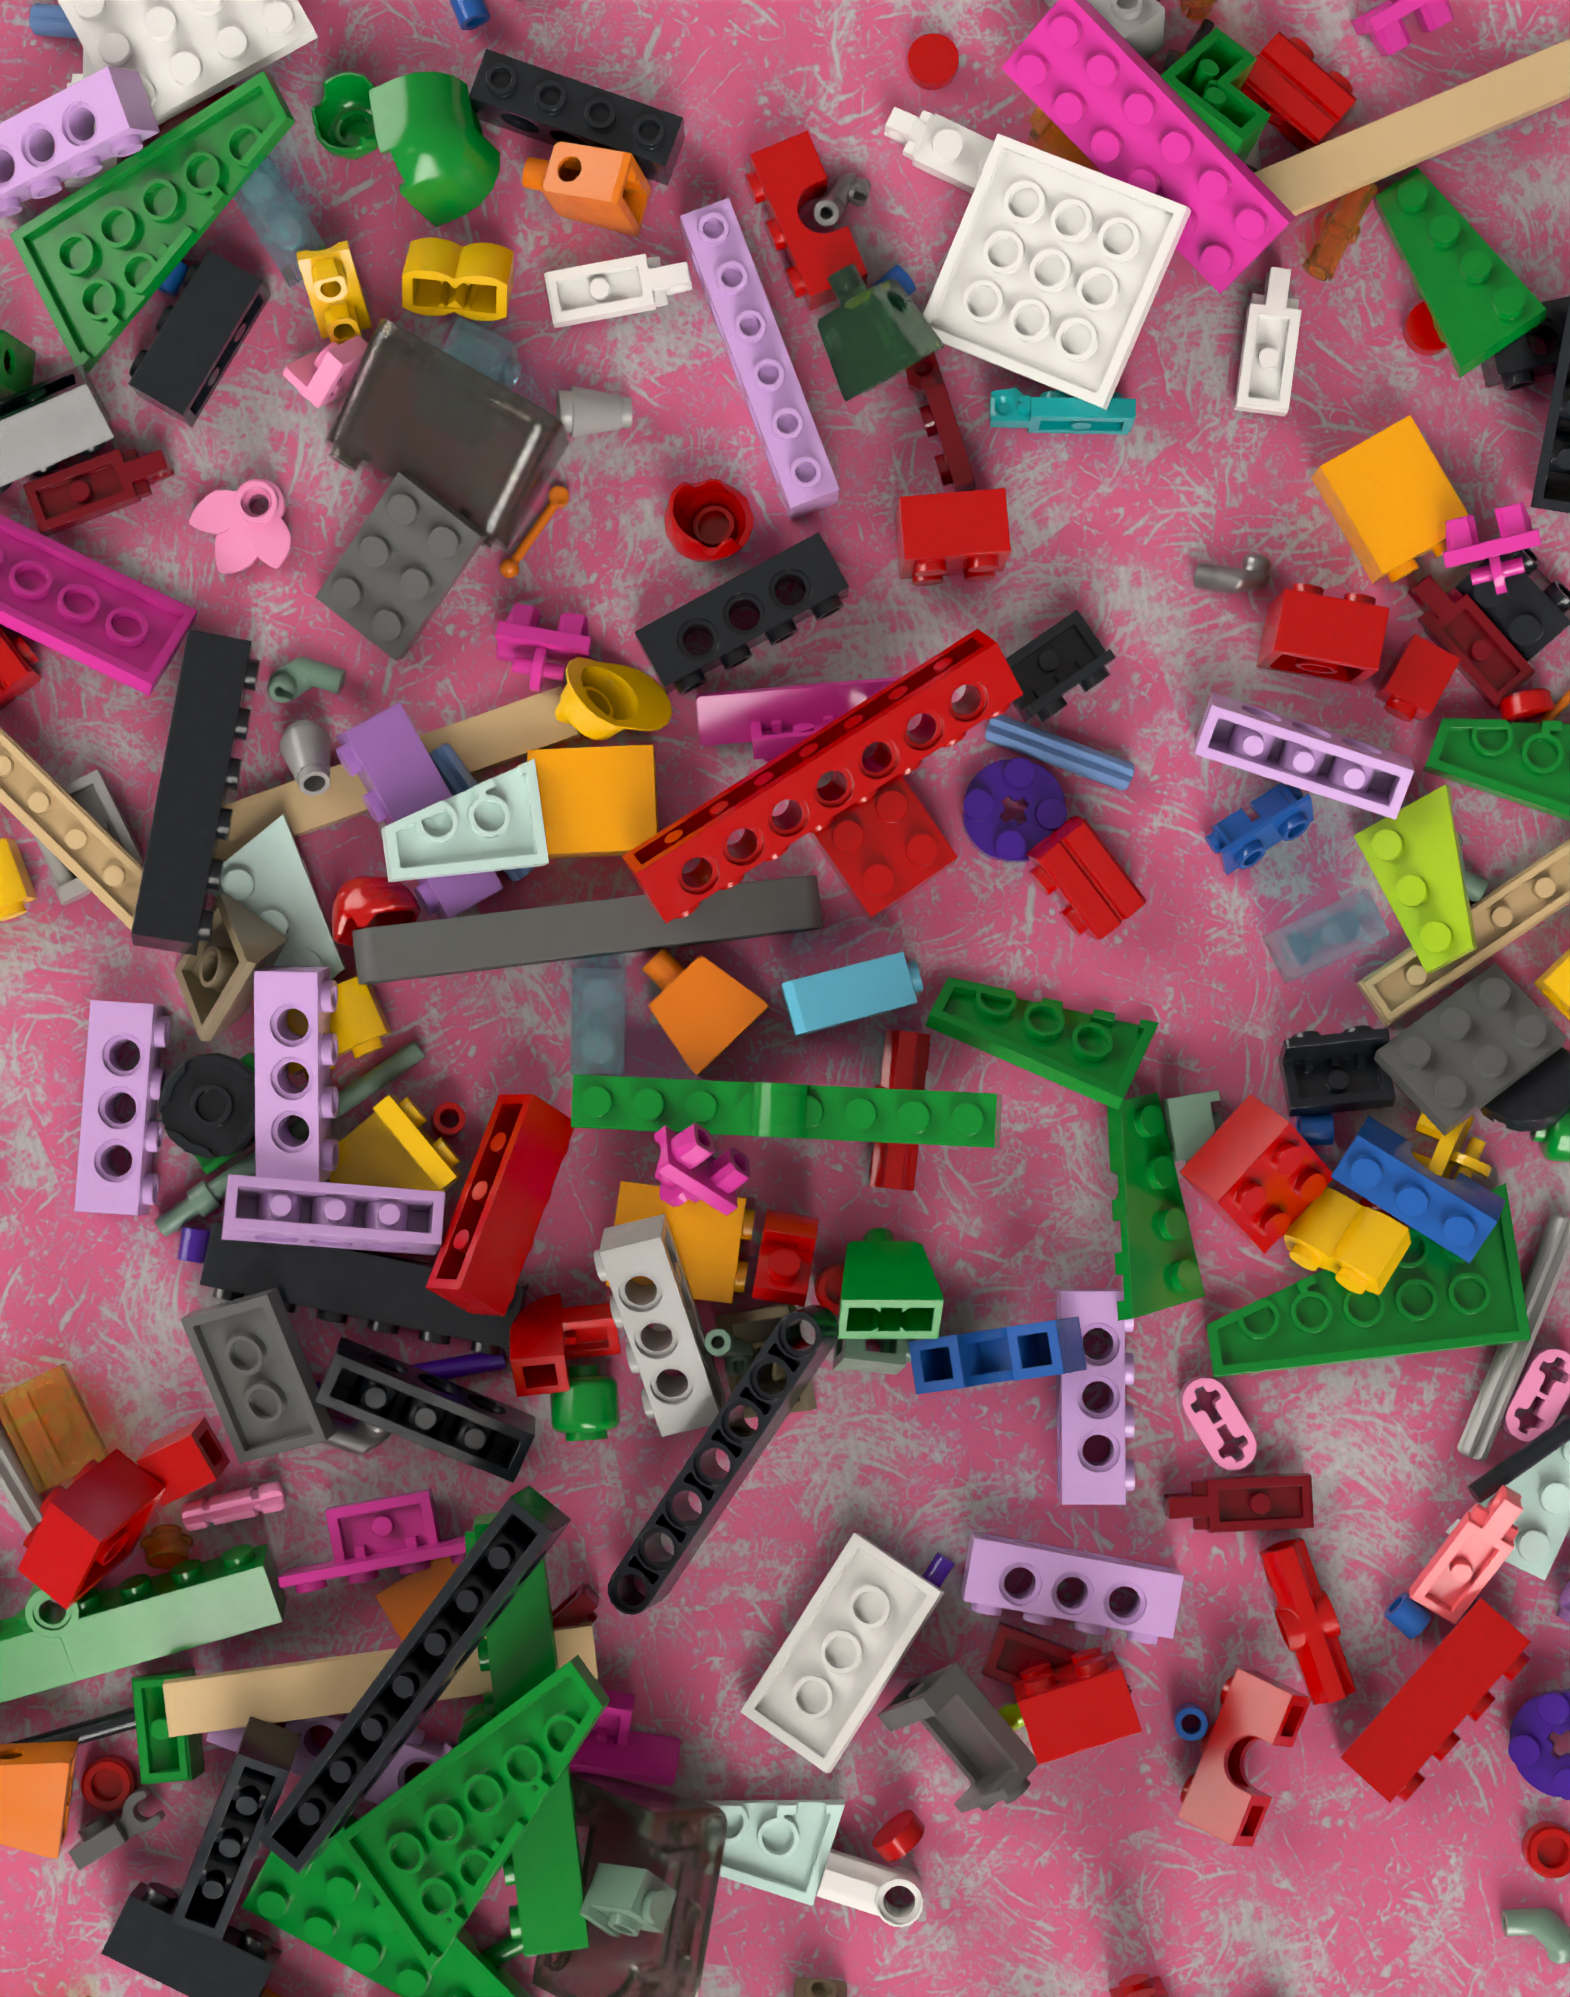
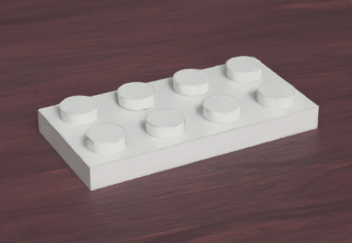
(842, 1652)

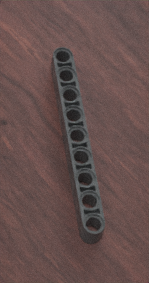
(581, 931)

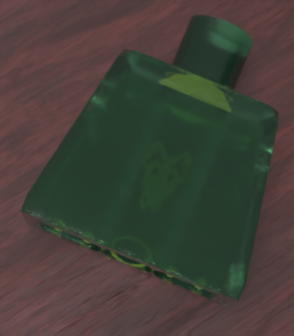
(873, 332)

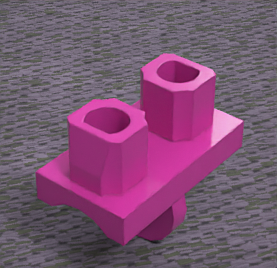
(1386, 24)
(1515, 535)
(539, 650)
(694, 1174)

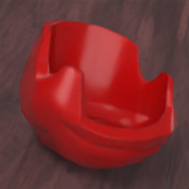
(707, 520)
(371, 903)

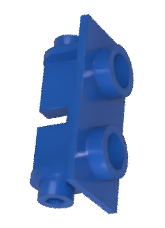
(1282, 816)

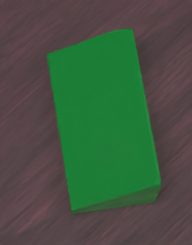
(161, 1756)

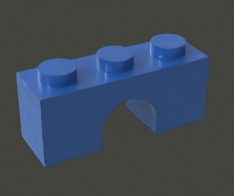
(1446, 1210)
(997, 1355)

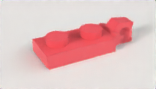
(1469, 1556)

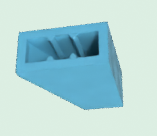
(851, 993)

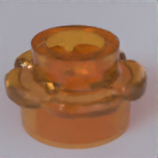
(166, 1546)

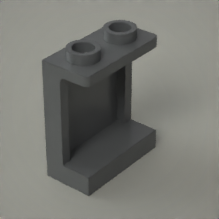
(968, 1732)

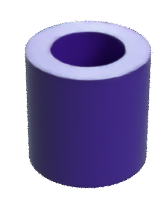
(193, 1244)

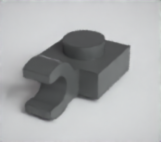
(105, 1835)

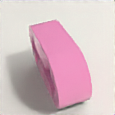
(1550, 1399)
(1228, 1416)

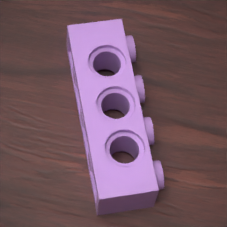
(122, 119)
(1304, 756)
(276, 1098)
(101, 1132)
(333, 1215)
(1108, 1479)
(1155, 1587)

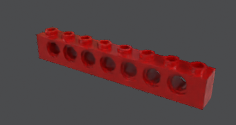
(796, 772)

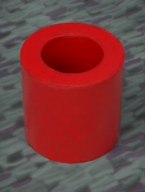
(448, 1108)

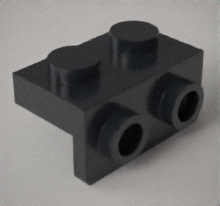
(1530, 610)
(1057, 664)
(1335, 1072)

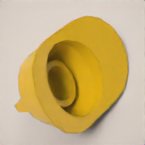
(611, 698)

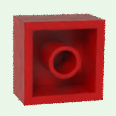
(952, 535)
(1323, 635)
(884, 847)
(1257, 1173)
(89, 1527)
(1075, 1705)

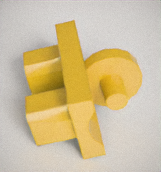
(335, 292)
(1448, 1150)

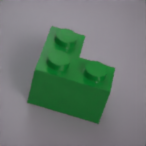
(1211, 83)

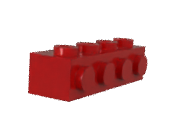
(501, 1205)
(1436, 1700)

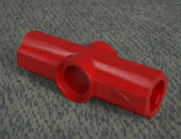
(902, 1067)
(1307, 1621)

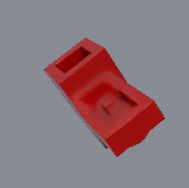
(785, 1257)
(549, 1336)

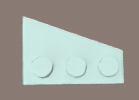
(473, 832)
(276, 887)
(1544, 1513)
(779, 1844)

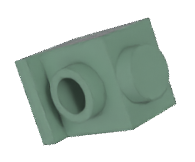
(1190, 1122)
(852, 1355)
(627, 1900)

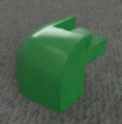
(435, 143)

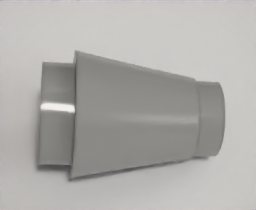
(592, 411)
(307, 754)

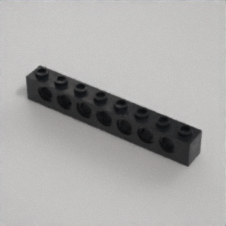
(414, 1678)

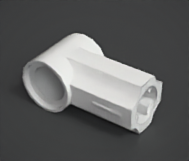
(864, 1886)

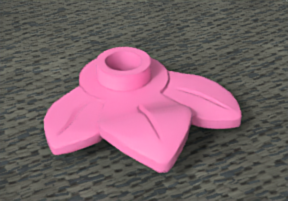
(240, 532)

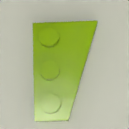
(1423, 877)

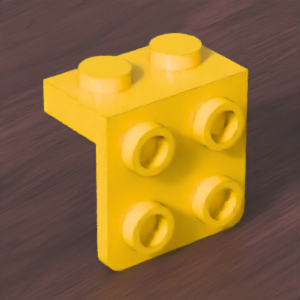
(396, 1151)

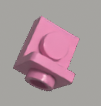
(326, 374)

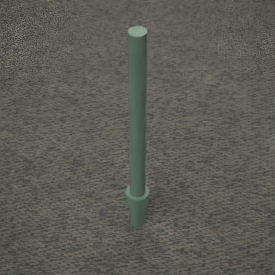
(206, 1196)

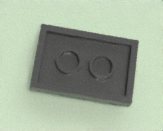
(401, 565)
(1470, 1048)
(258, 1375)

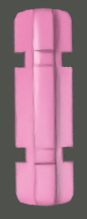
(233, 1506)

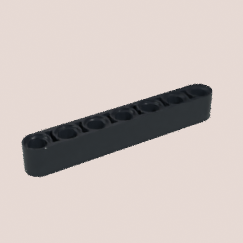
(741, 1445)

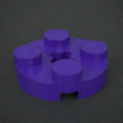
(983, 806)
(1531, 1742)

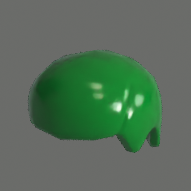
(345, 116)

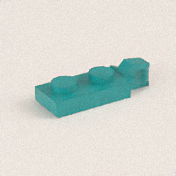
(1060, 413)

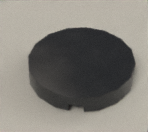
(1535, 1099)
(210, 1105)

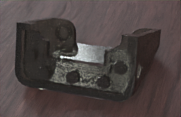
(448, 429)
(678, 1843)

